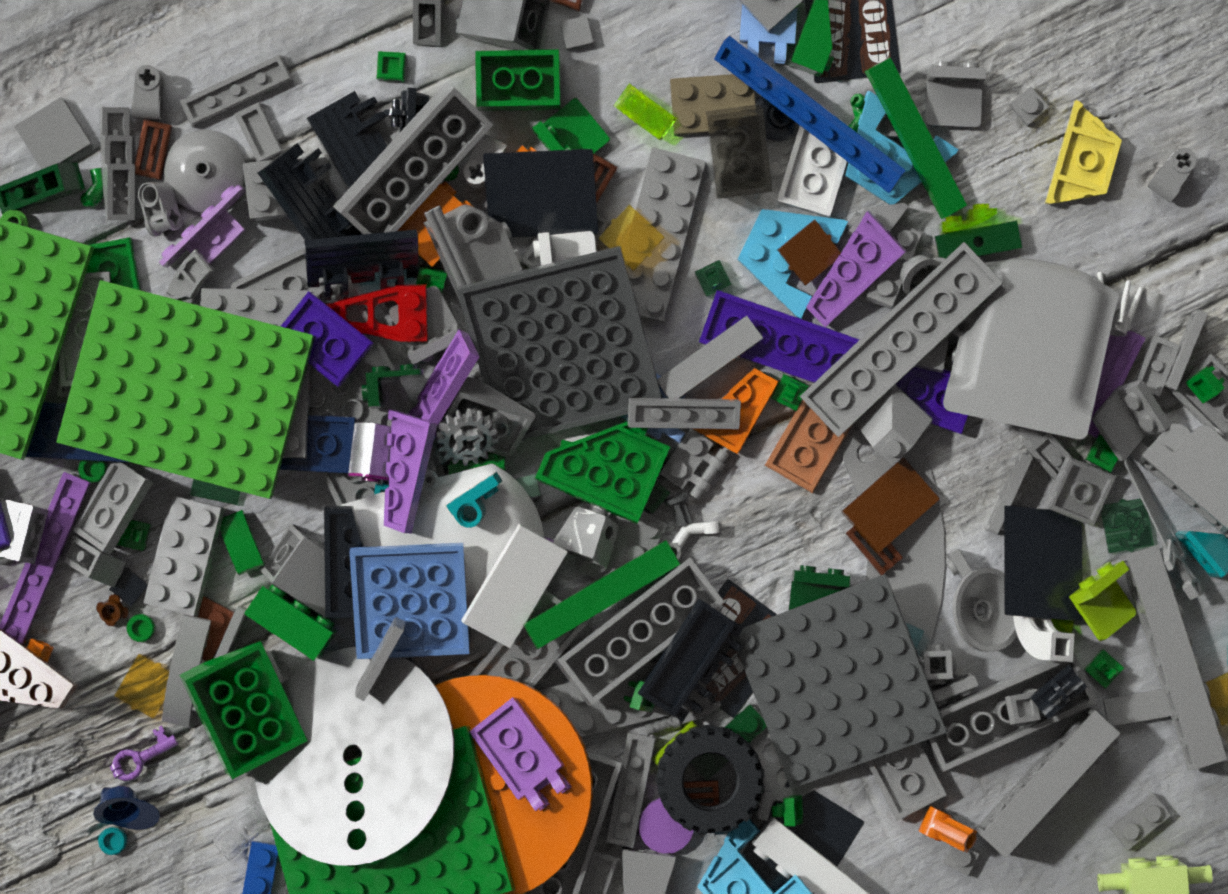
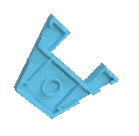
(868, 121)
(766, 263)
(735, 875)

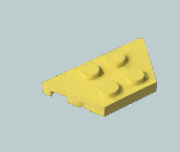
(1084, 158)

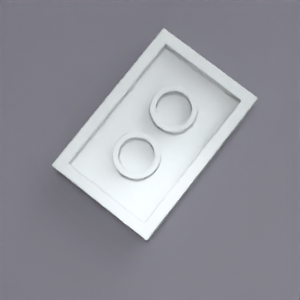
(811, 175)

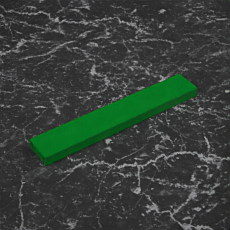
(915, 138)
(601, 594)

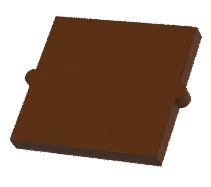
(809, 252)

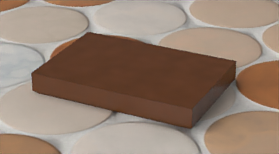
(890, 505)

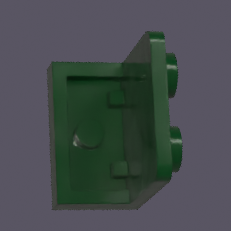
(373, 390)
(811, 585)

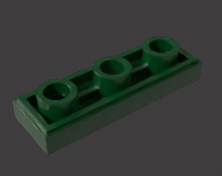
(994, 239)

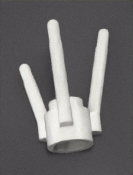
(1122, 321)

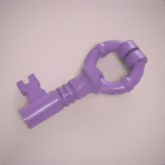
(139, 758)

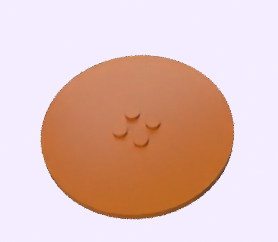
(533, 840)

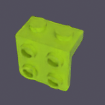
(1103, 601)

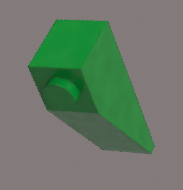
(814, 42)

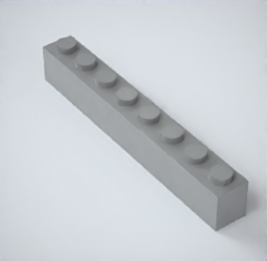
(1174, 658)

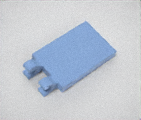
(781, 35)

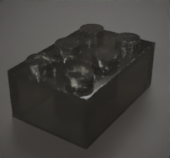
(738, 151)

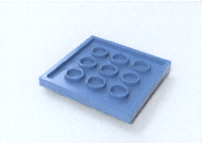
(417, 585)

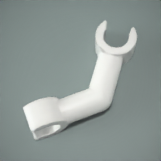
(693, 528)

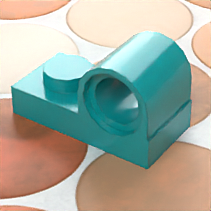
(472, 498)

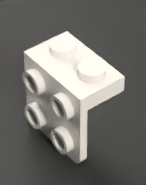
(563, 246)

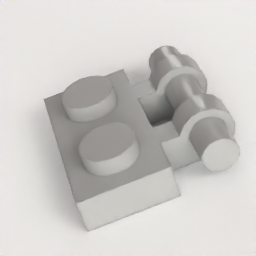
(687, 458)

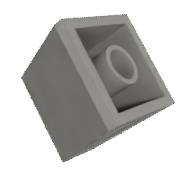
(298, 568)

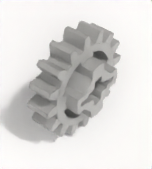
(467, 437)

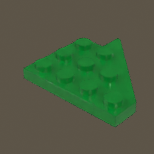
(607, 469)

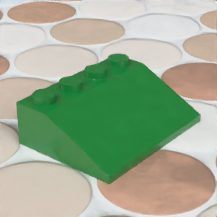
(243, 709)

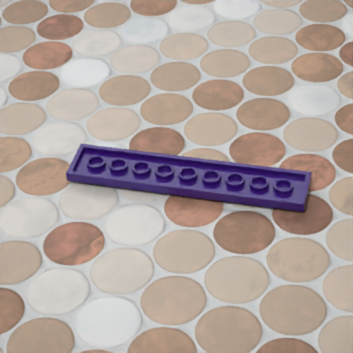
(811, 350)

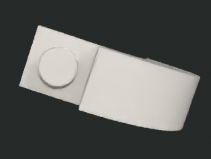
(1043, 640)

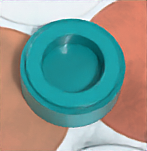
(112, 840)

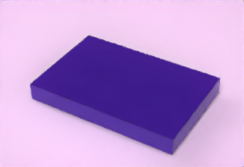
(336, 344)

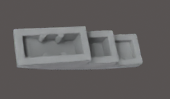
(116, 163)

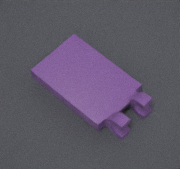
(446, 379)
(520, 753)

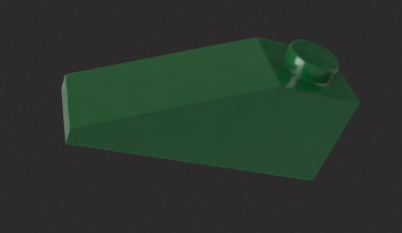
(41, 187)

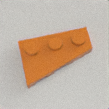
(754, 393)

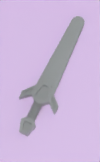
(1173, 551)

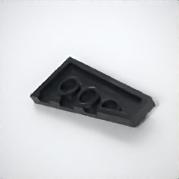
(340, 535)

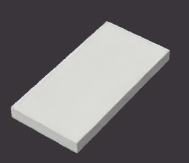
(514, 586)

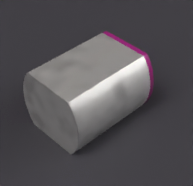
(370, 452)

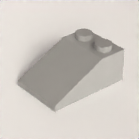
(261, 202)
(510, 417)

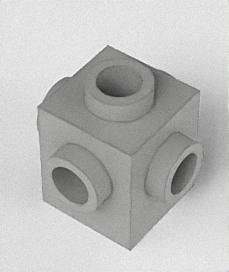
(946, 666)

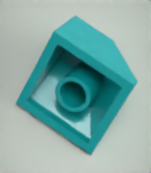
(1208, 550)

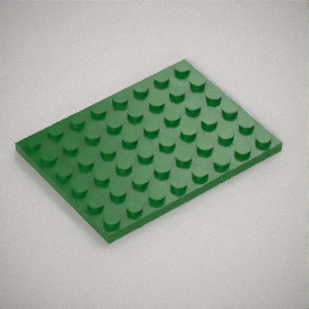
(451, 855)

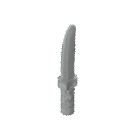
(675, 723)

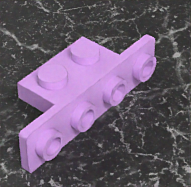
(212, 233)

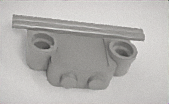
(471, 245)
(1192, 468)

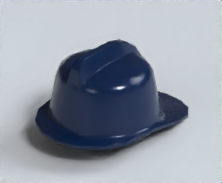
(122, 808)

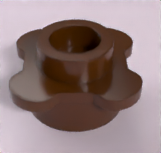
(109, 617)

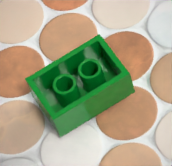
(517, 80)
(291, 621)

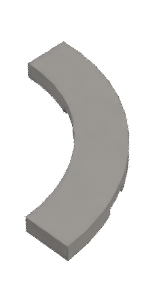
(189, 277)

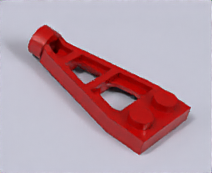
(411, 312)

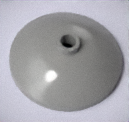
(223, 164)
(989, 626)

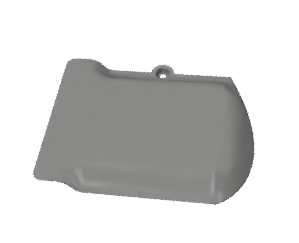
(1034, 349)

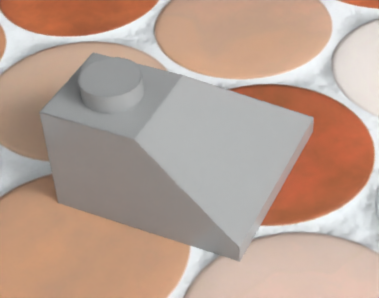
(893, 424)

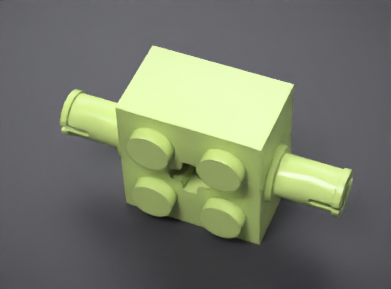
(1161, 876)

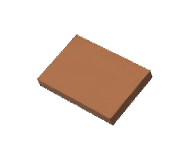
(805, 449)

